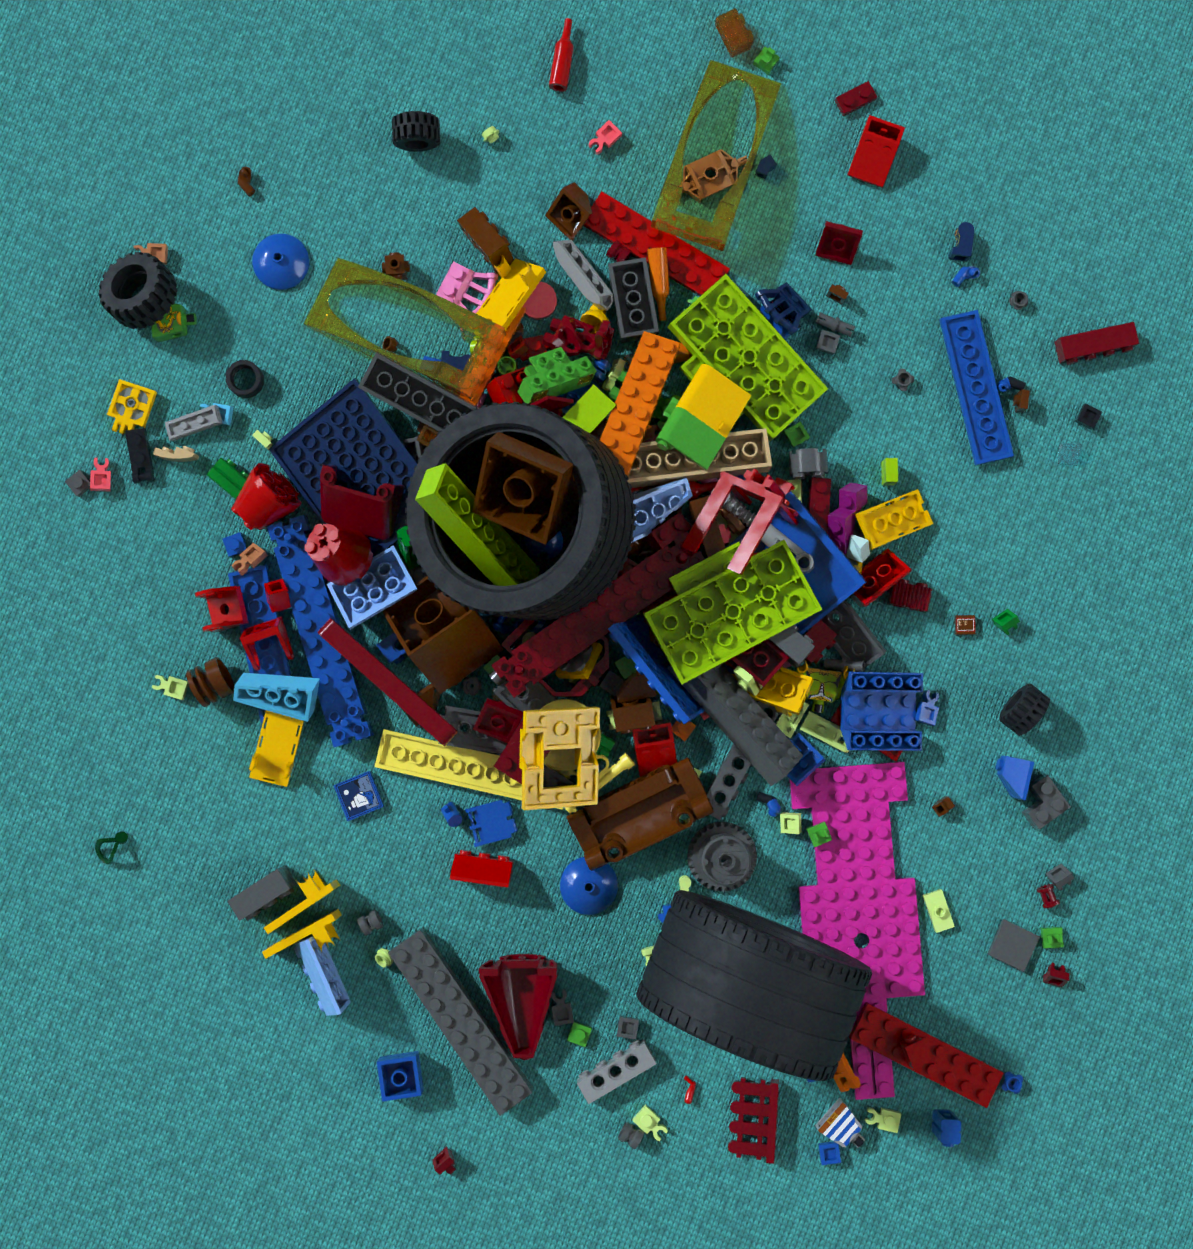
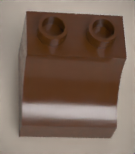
(525, 489)
(441, 635)

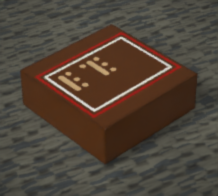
(964, 624)

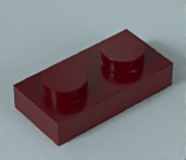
(855, 98)

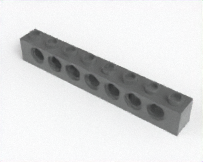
(726, 769)

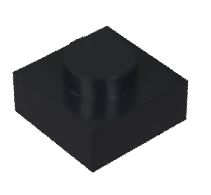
(1088, 416)

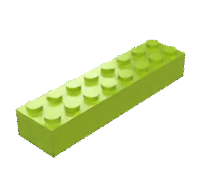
(481, 539)

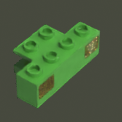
(554, 375)

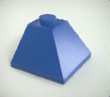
(1015, 775)

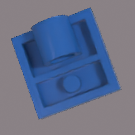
(808, 763)

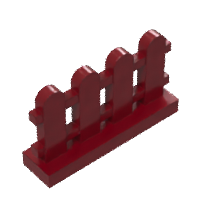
(755, 1128)

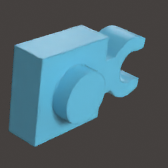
(225, 411)

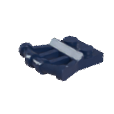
(789, 301)

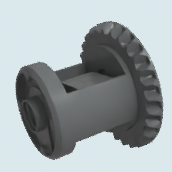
(717, 843)

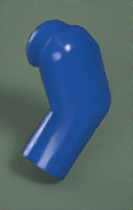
(965, 273)

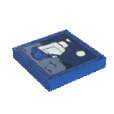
(358, 795)

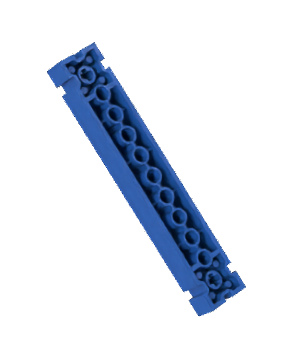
(312, 608)

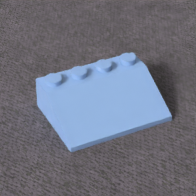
(378, 589)
(323, 975)

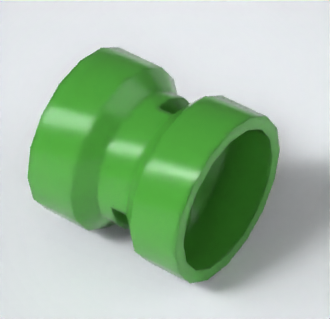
(505, 364)

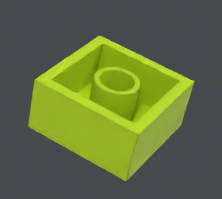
(889, 471)

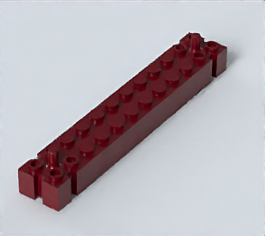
(583, 628)

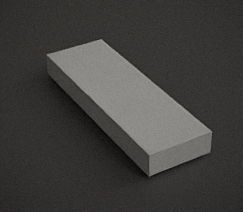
(193, 423)

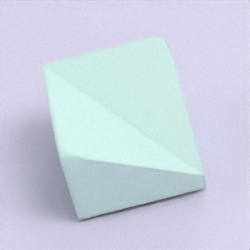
(858, 548)

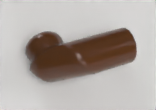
(244, 181)

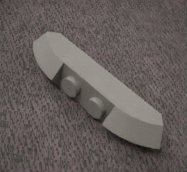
(583, 274)

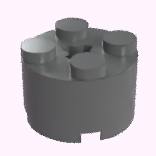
(808, 463)

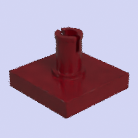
(838, 242)
(498, 720)

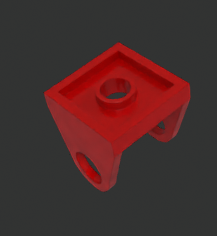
(217, 600)
(261, 631)

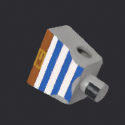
(841, 1125)

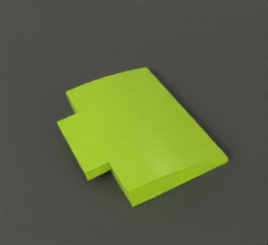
(744, 347)
(728, 612)

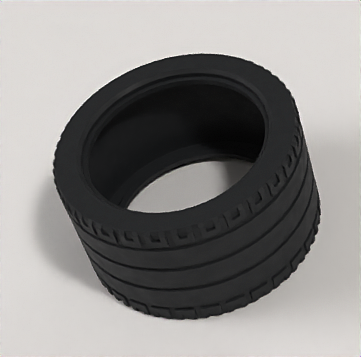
(601, 531)
(753, 987)

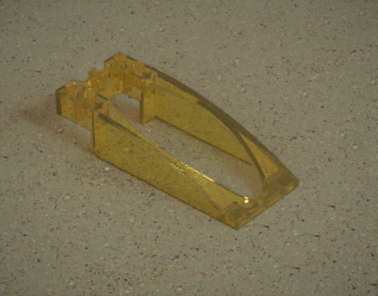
(692, 228)
(471, 325)

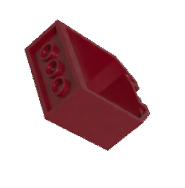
(584, 684)

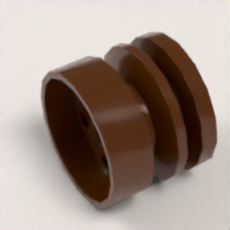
(206, 684)

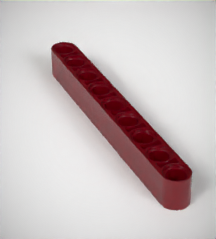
(387, 682)

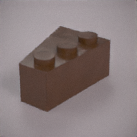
(485, 237)

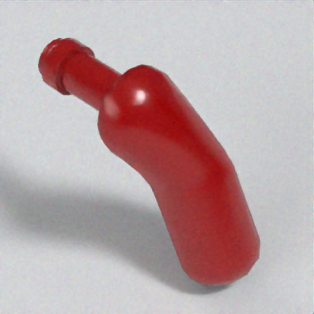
(690, 1092)

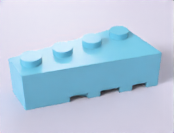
(278, 693)

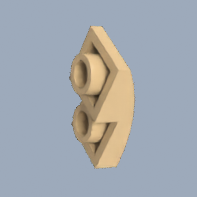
(180, 455)

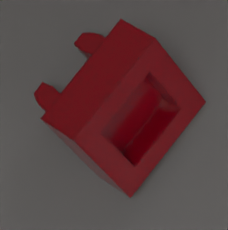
(518, 348)
(1056, 977)
(444, 1162)

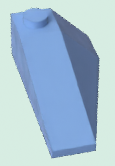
(657, 504)

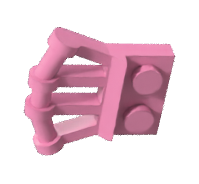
(459, 280)

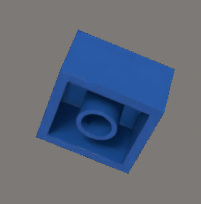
(400, 1076)

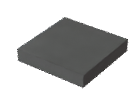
(1013, 945)

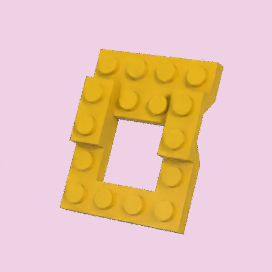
(552, 731)

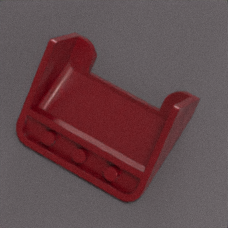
(359, 510)

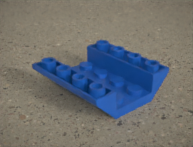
(880, 711)

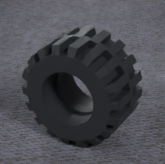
(415, 131)
(1024, 709)

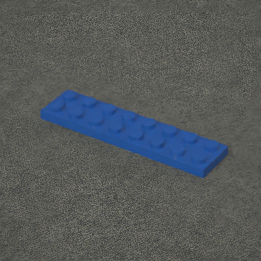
(976, 387)
(269, 650)

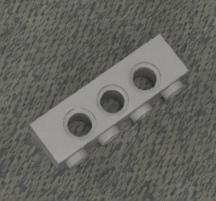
(611, 1081)

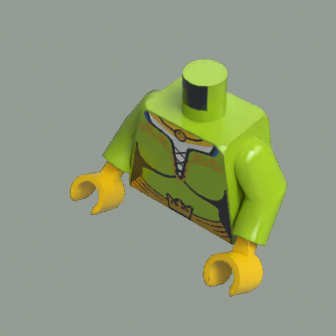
(825, 687)

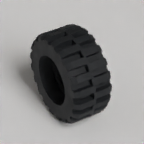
(150, 302)

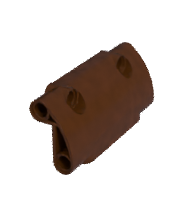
(640, 813)

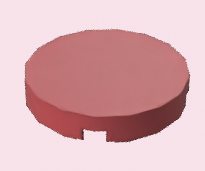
(541, 302)

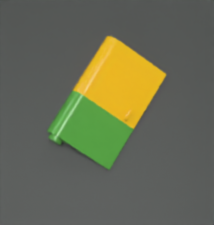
(703, 416)

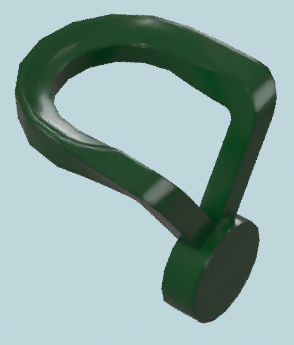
(120, 838)

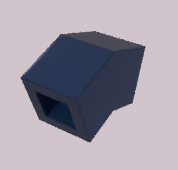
(765, 165)

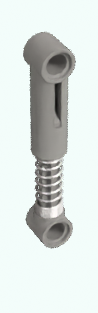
(771, 535)

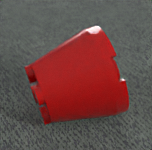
(265, 498)
(339, 553)

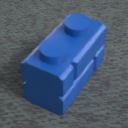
(946, 1127)

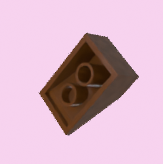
(632, 714)

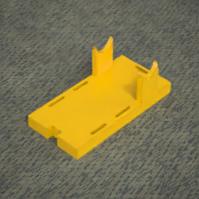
(511, 291)
(885, 523)
(785, 691)
(274, 757)
(314, 890)
(321, 930)

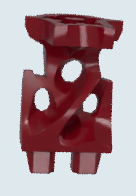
(585, 342)

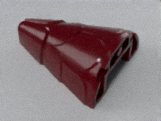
(520, 997)

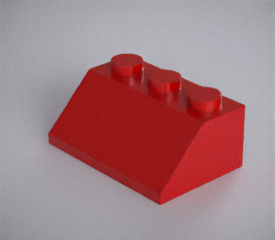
(880, 576)
(482, 868)

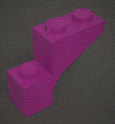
(843, 520)

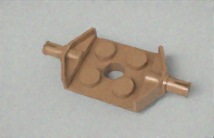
(700, 186)

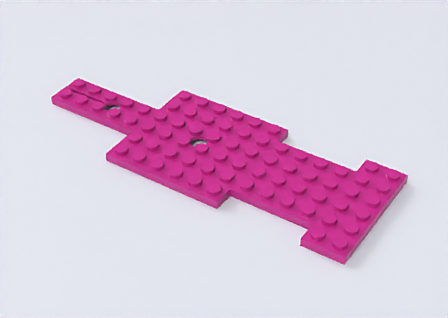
(860, 893)

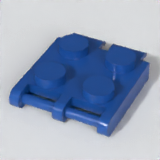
(492, 822)

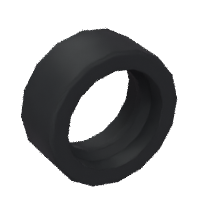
(234, 368)

